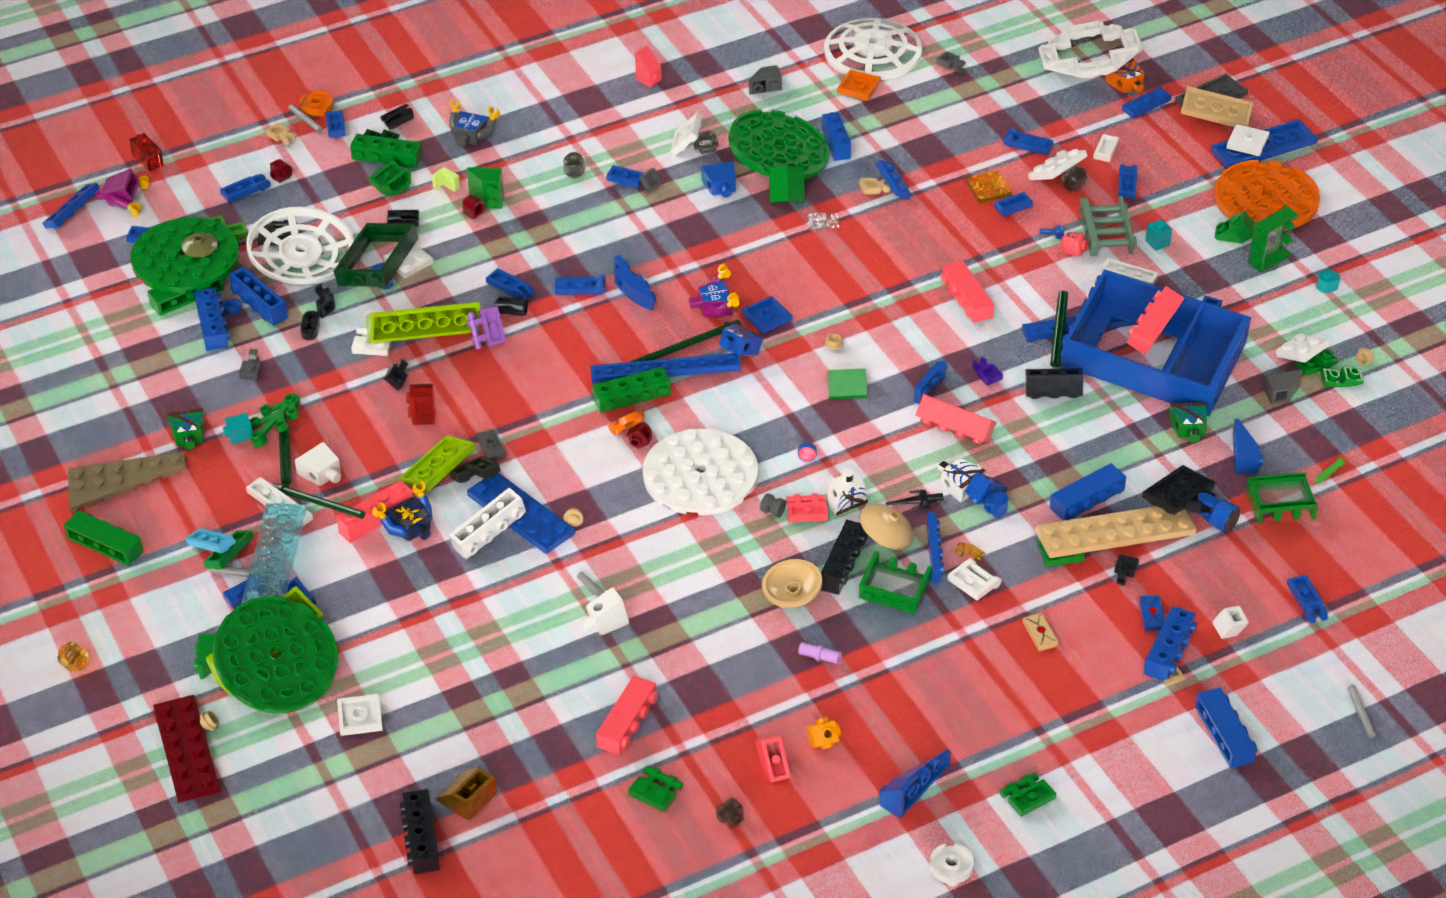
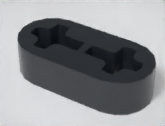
(308, 324)

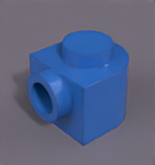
(996, 503)

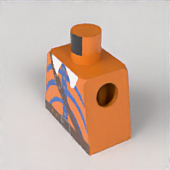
(1127, 77)

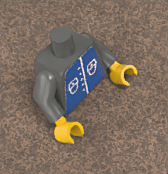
(471, 127)

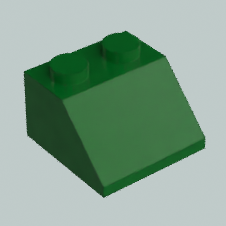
(486, 185)

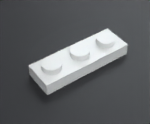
(1130, 271)

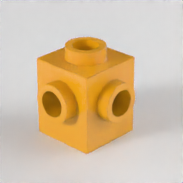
(816, 733)

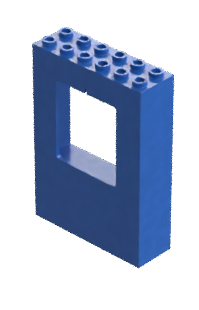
(1198, 364)

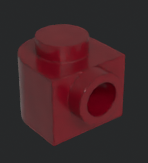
(280, 170)
(473, 206)
(639, 435)

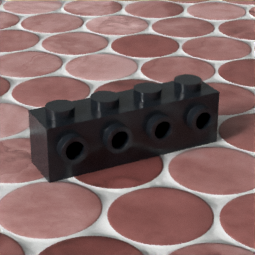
(843, 557)
(420, 830)

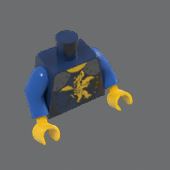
(409, 518)

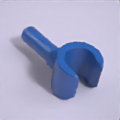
(1058, 231)

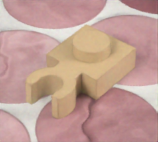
(280, 132)
(873, 186)

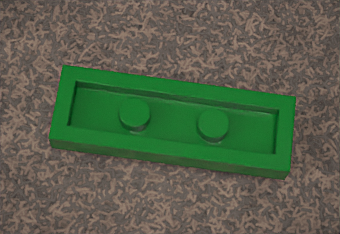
(219, 560)

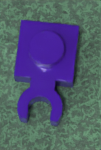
(987, 373)

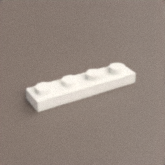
(267, 493)

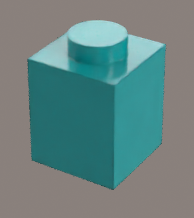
(1158, 234)
(238, 428)

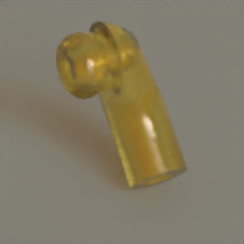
(969, 548)

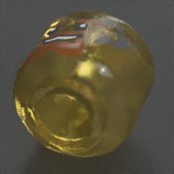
(72, 656)

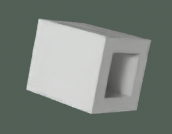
(1230, 622)

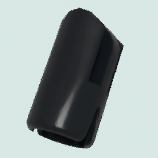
(397, 116)
(403, 216)
(512, 305)

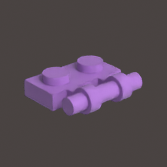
(491, 326)

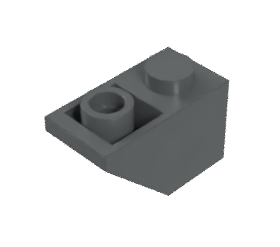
(765, 80)
(1282, 386)

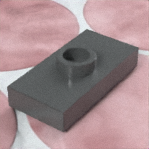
(490, 445)

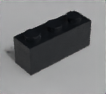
(1054, 383)

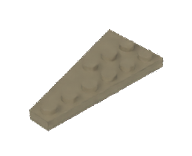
(116, 478)

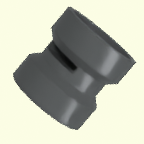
(773, 505)

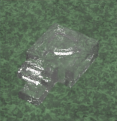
(820, 221)

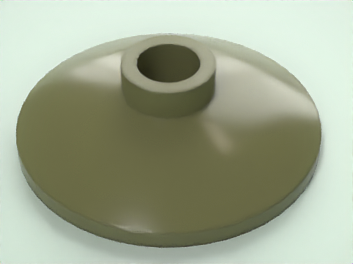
(199, 245)

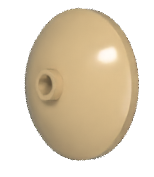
(887, 526)
(792, 583)

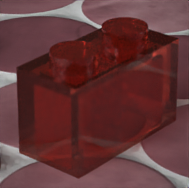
(146, 152)
(421, 403)

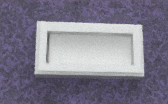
(1106, 148)

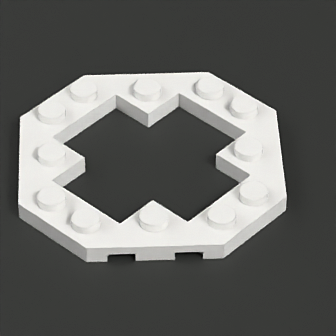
(1070, 66)

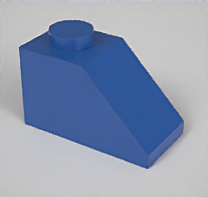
(982, 486)

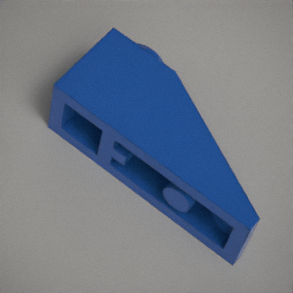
(1246, 450)

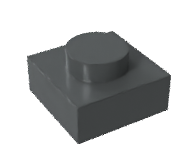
(650, 179)

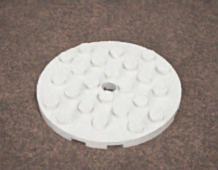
(673, 476)

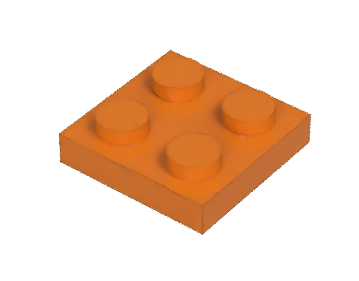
(859, 85)

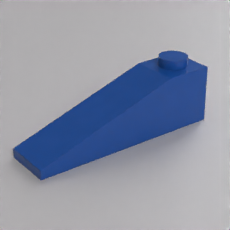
(910, 786)

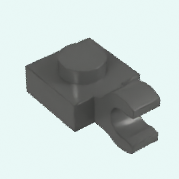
(951, 60)
(251, 368)

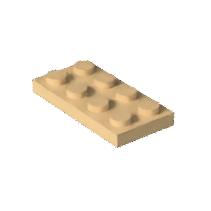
(1216, 107)

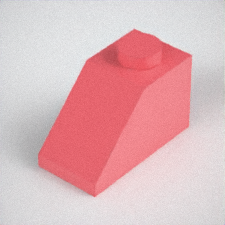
(647, 67)
(773, 757)

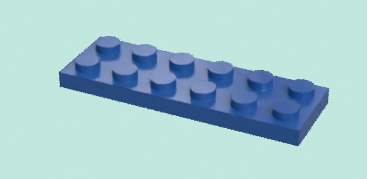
(1281, 140)
(536, 525)

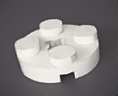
(951, 874)

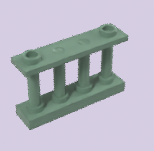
(1093, 232)

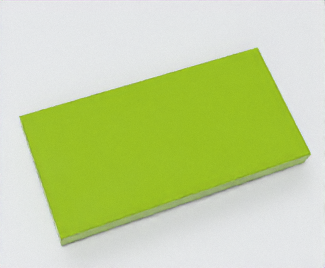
(437, 462)

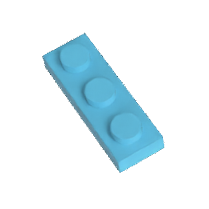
(210, 540)

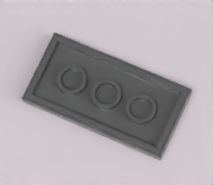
(1222, 85)

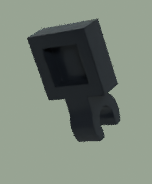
(326, 301)
(395, 375)
(1125, 567)

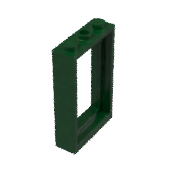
(402, 233)

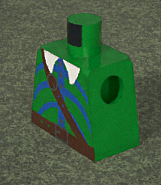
(1189, 419)
(187, 427)

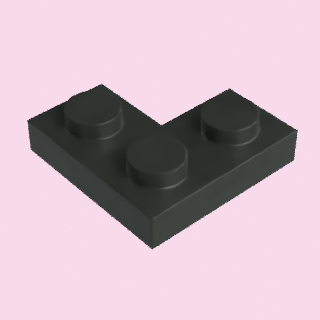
(480, 466)

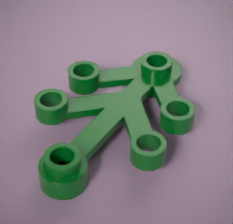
(289, 404)

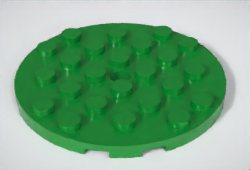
(777, 140)
(160, 259)
(270, 683)

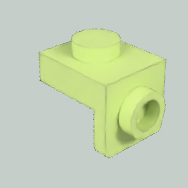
(446, 178)

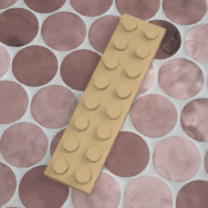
(1113, 530)

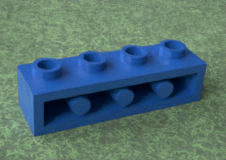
(258, 296)
(211, 319)
(1087, 492)
(1170, 643)
(1225, 727)

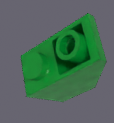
(1236, 229)
(202, 650)

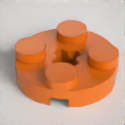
(309, 103)
(629, 420)

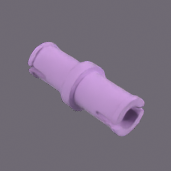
(819, 653)

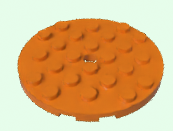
(1251, 183)

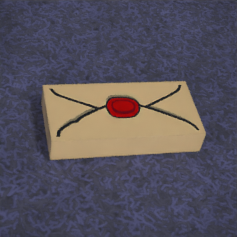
(1040, 632)

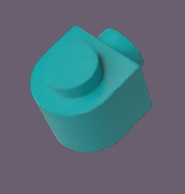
(1328, 281)

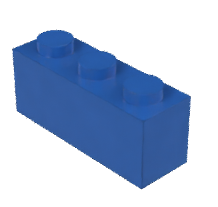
(836, 136)

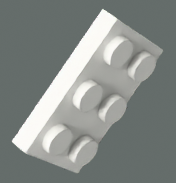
(1056, 165)

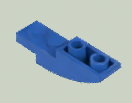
(633, 286)

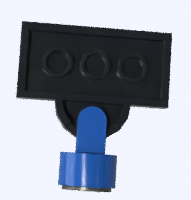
(1193, 492)

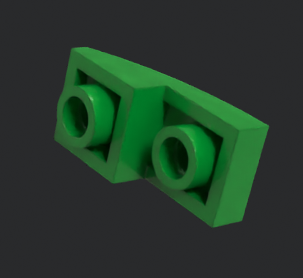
(1324, 359)
(1345, 378)

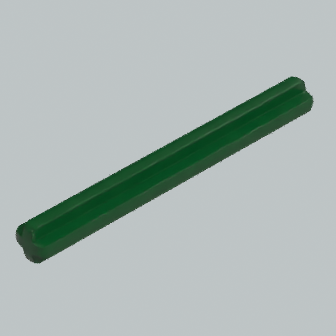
(1059, 328)
(285, 460)

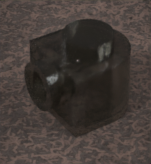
(730, 812)

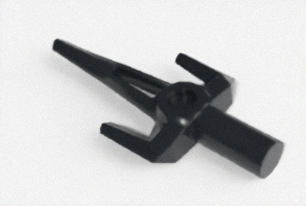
(922, 499)

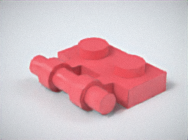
(807, 508)

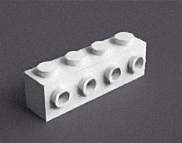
(487, 523)

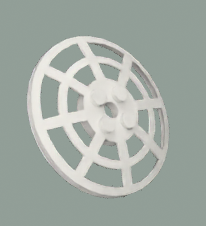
(873, 44)
(296, 242)

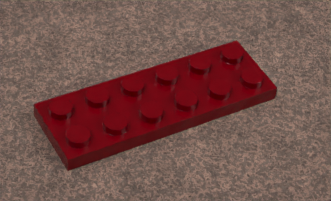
(186, 748)

